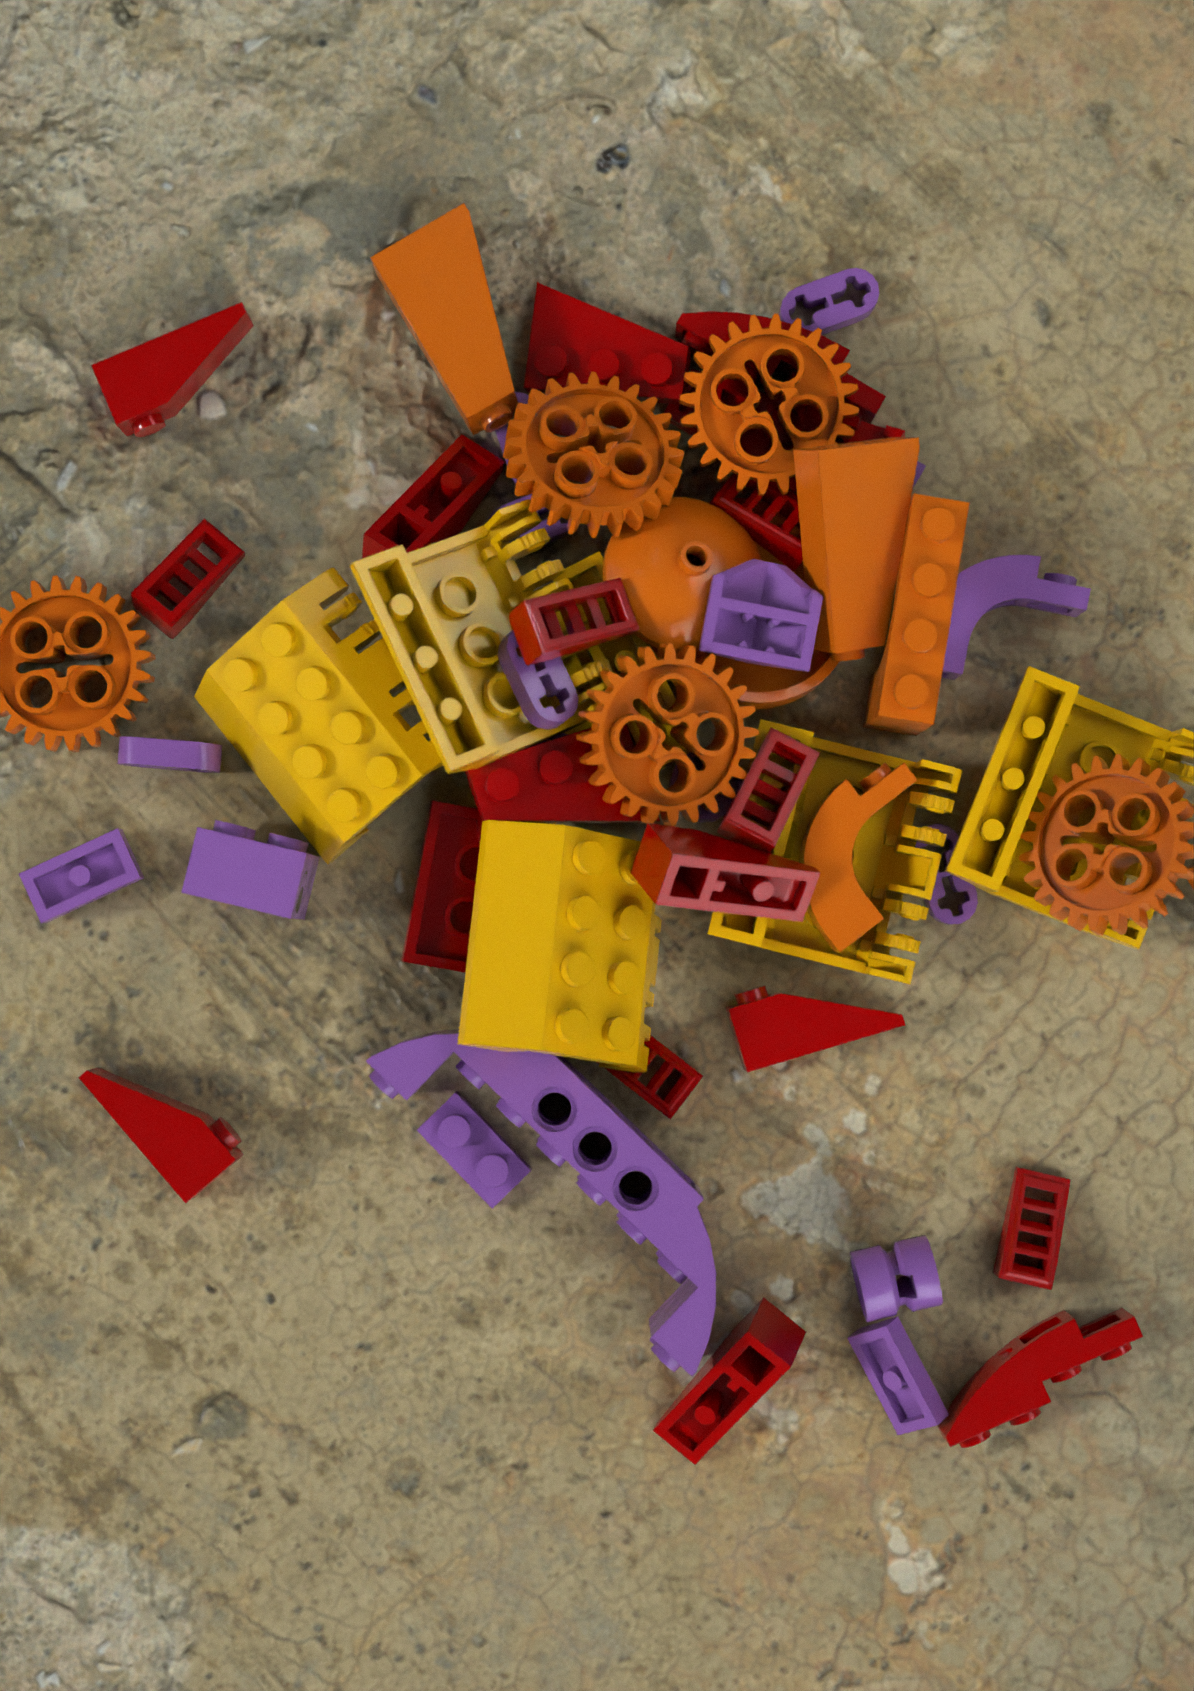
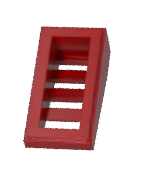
(769, 536)
(157, 582)
(540, 632)
(747, 832)
(679, 1092)
(1048, 1253)

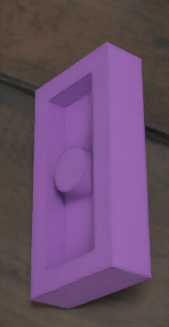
(81, 875)
(474, 1149)
(898, 1376)

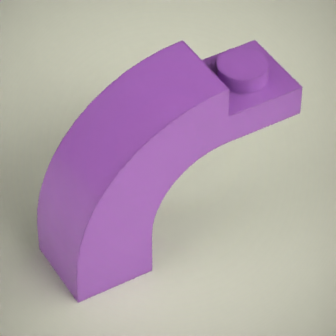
(1004, 583)

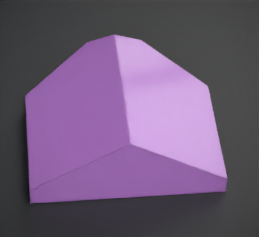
(761, 616)

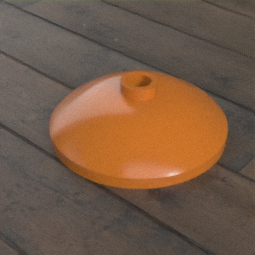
(660, 583)

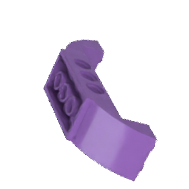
(661, 1213)

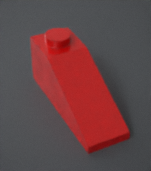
(164, 373)
(437, 501)
(720, 875)
(791, 1026)
(174, 1137)
(731, 1381)

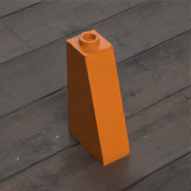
(449, 309)
(853, 535)

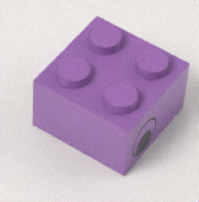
(249, 873)

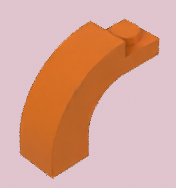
(838, 902)

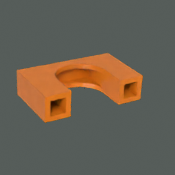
(909, 677)

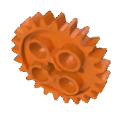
(723, 425)
(593, 454)
(63, 616)
(636, 771)
(1100, 892)

